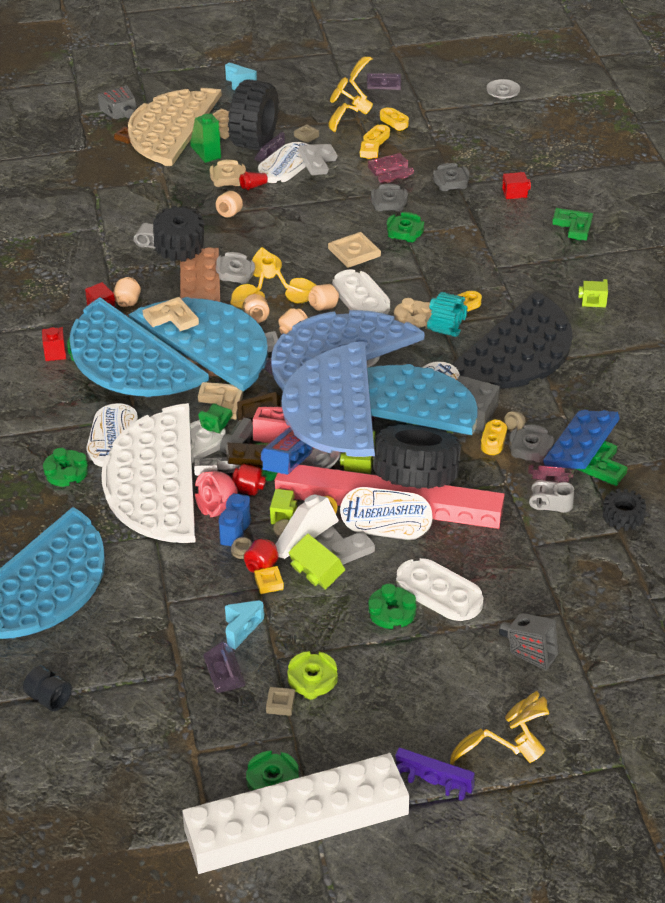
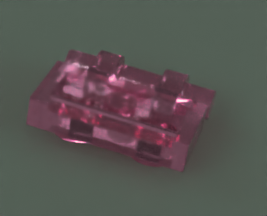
(385, 168)

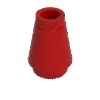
(251, 180)

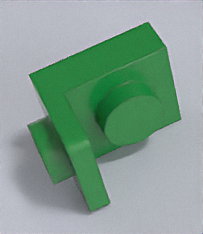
(215, 418)

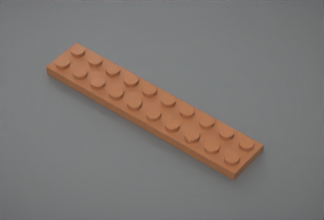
(200, 281)

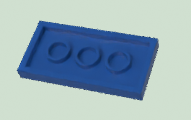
(581, 439)

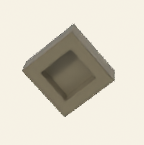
(306, 133)
(280, 701)

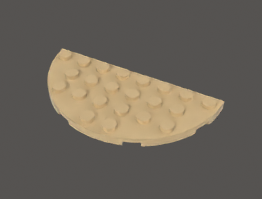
(167, 123)

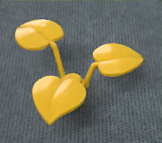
(360, 102)
(268, 266)
(526, 741)

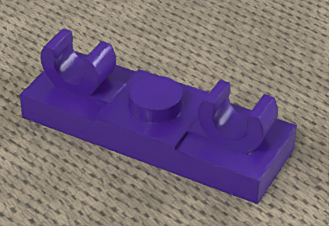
(435, 772)

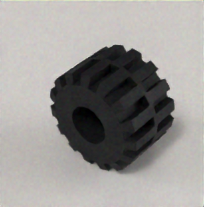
(178, 233)

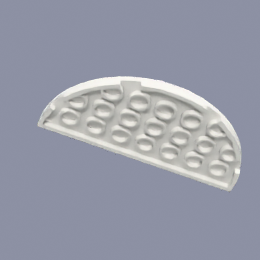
(151, 476)

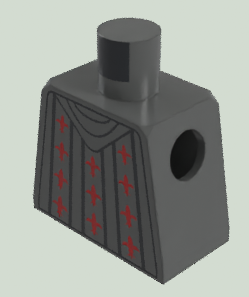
(117, 102)
(532, 639)

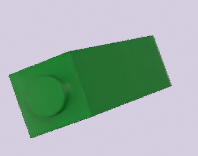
(206, 138)

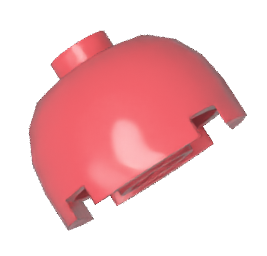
(213, 492)

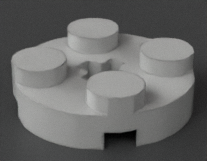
(226, 268)

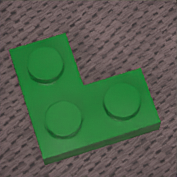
(577, 221)
(603, 467)

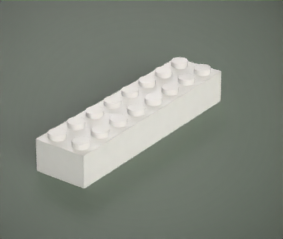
(295, 812)

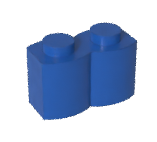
(234, 519)

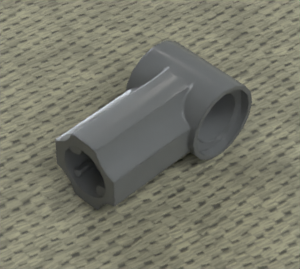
(240, 434)

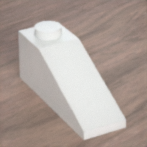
(310, 517)

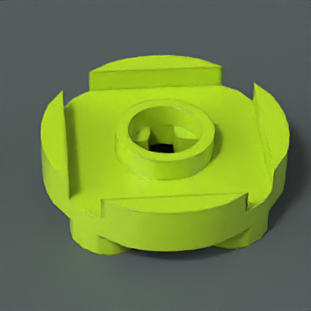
(315, 685)

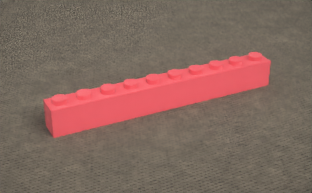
(446, 502)

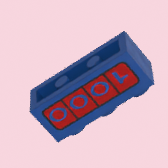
(285, 453)

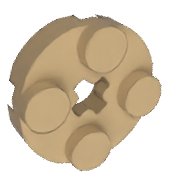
(226, 173)
(413, 307)

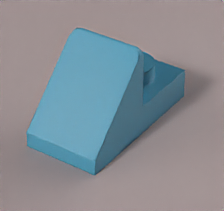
(238, 74)
(242, 621)

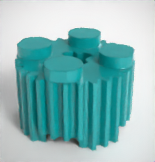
(447, 314)

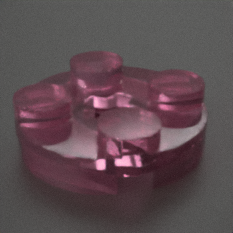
(557, 472)

